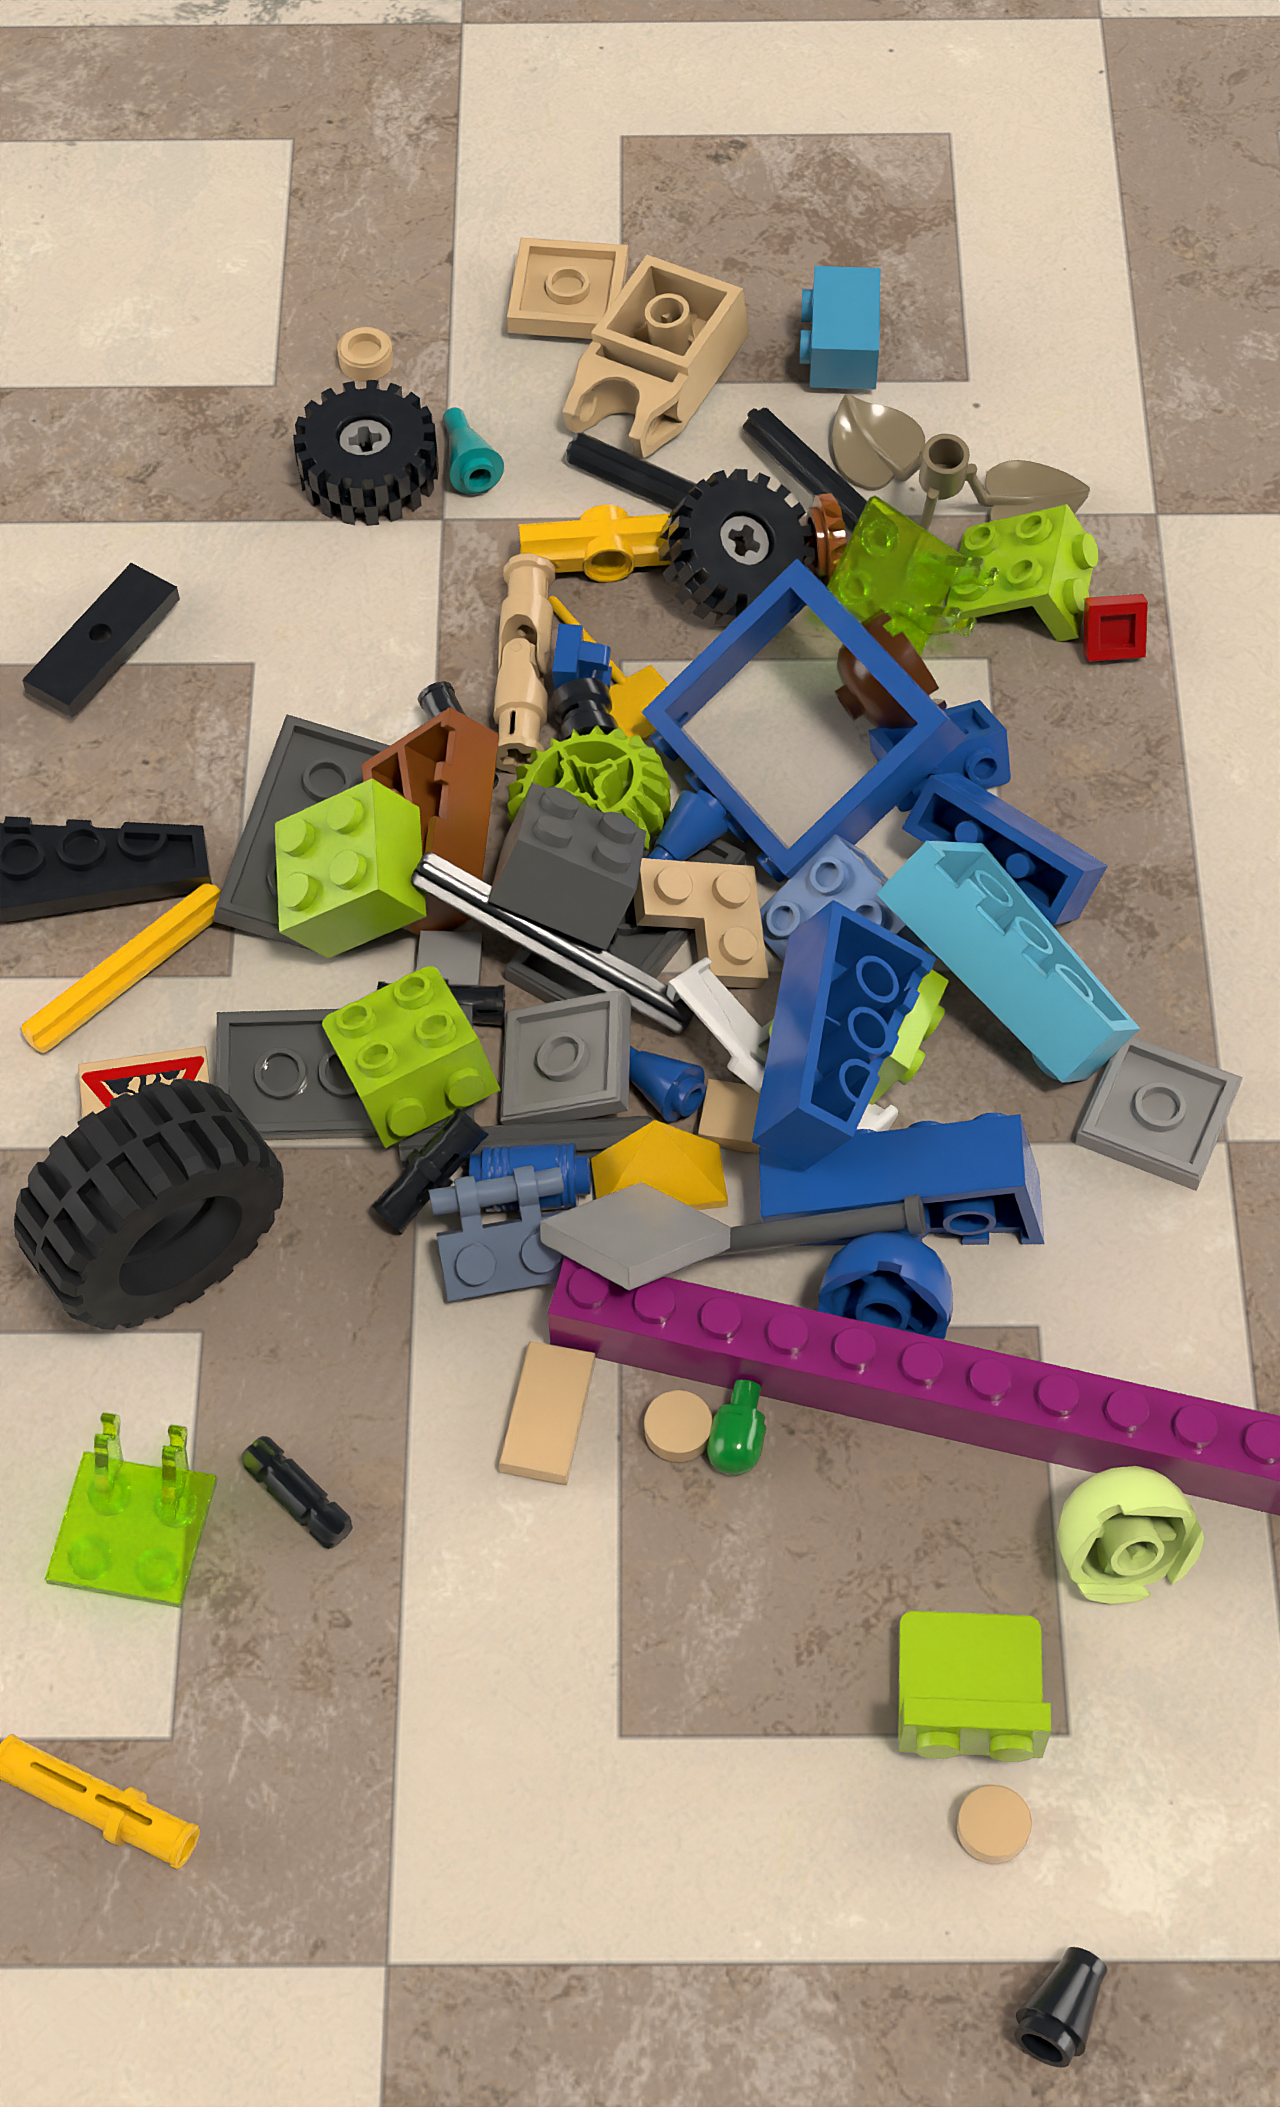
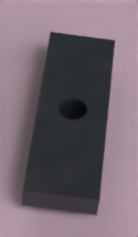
(101, 640)

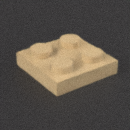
(564, 286)

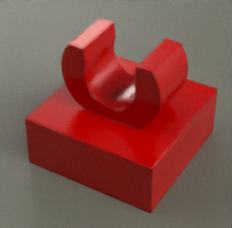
(1115, 627)

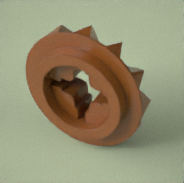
(828, 535)

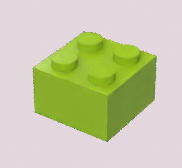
(349, 869)

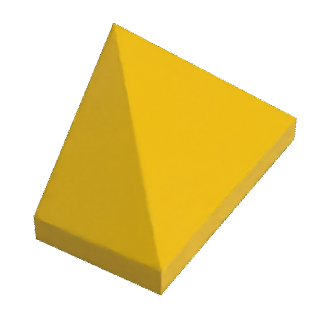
(667, 1161)

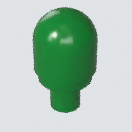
(738, 1431)

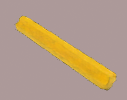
(122, 969)

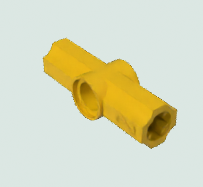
(601, 543)

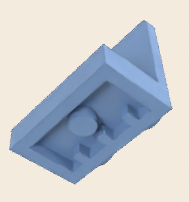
(834, 873)

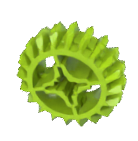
(602, 773)

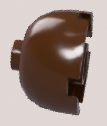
(865, 694)

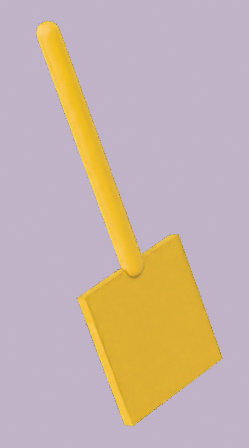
(630, 693)

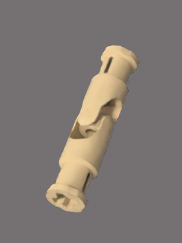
(520, 688)

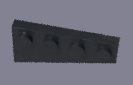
(93, 867)

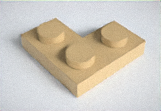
(718, 904)

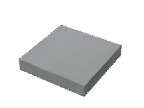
(567, 1059)
(1159, 1111)
(635, 1235)

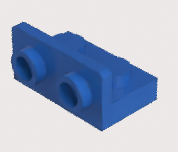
(980, 757)

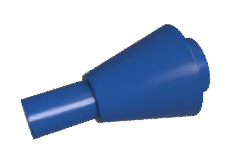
(690, 826)
(668, 1083)

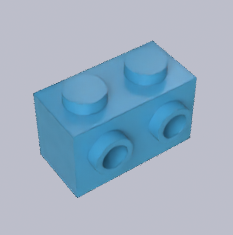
(843, 327)

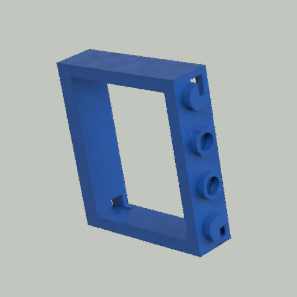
(873, 794)

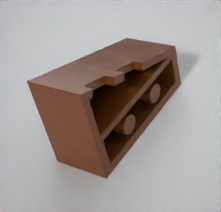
(450, 776)

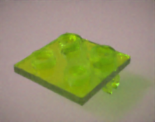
(906, 574)
(132, 1524)

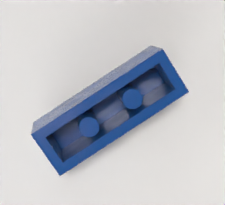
(1041, 863)

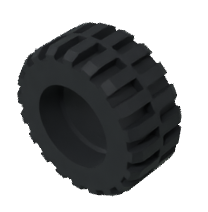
(148, 1203)

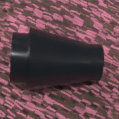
(1061, 2010)

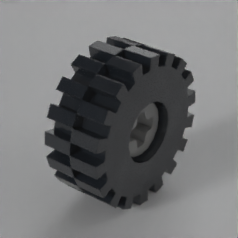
(373, 481)
(703, 546)

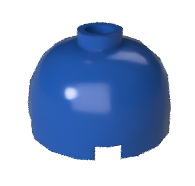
(889, 1284)

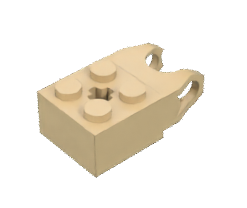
(657, 352)

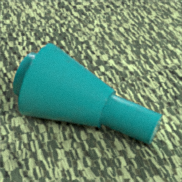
(472, 461)

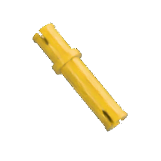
(119, 1813)

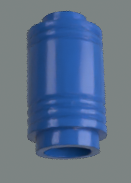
(500, 1162)

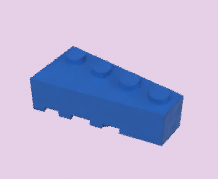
(832, 1029)
(968, 1174)

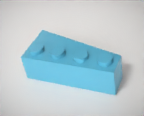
(1009, 956)

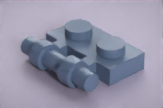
(500, 1253)

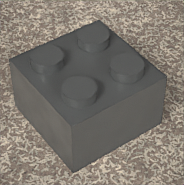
(569, 865)

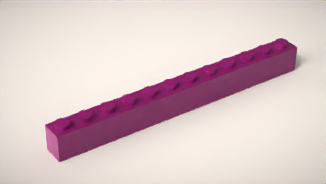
(922, 1384)

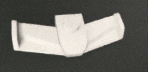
(742, 1034)

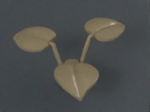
(882, 442)

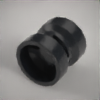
(590, 707)

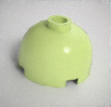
(1127, 1533)

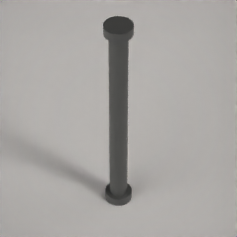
(829, 1226)

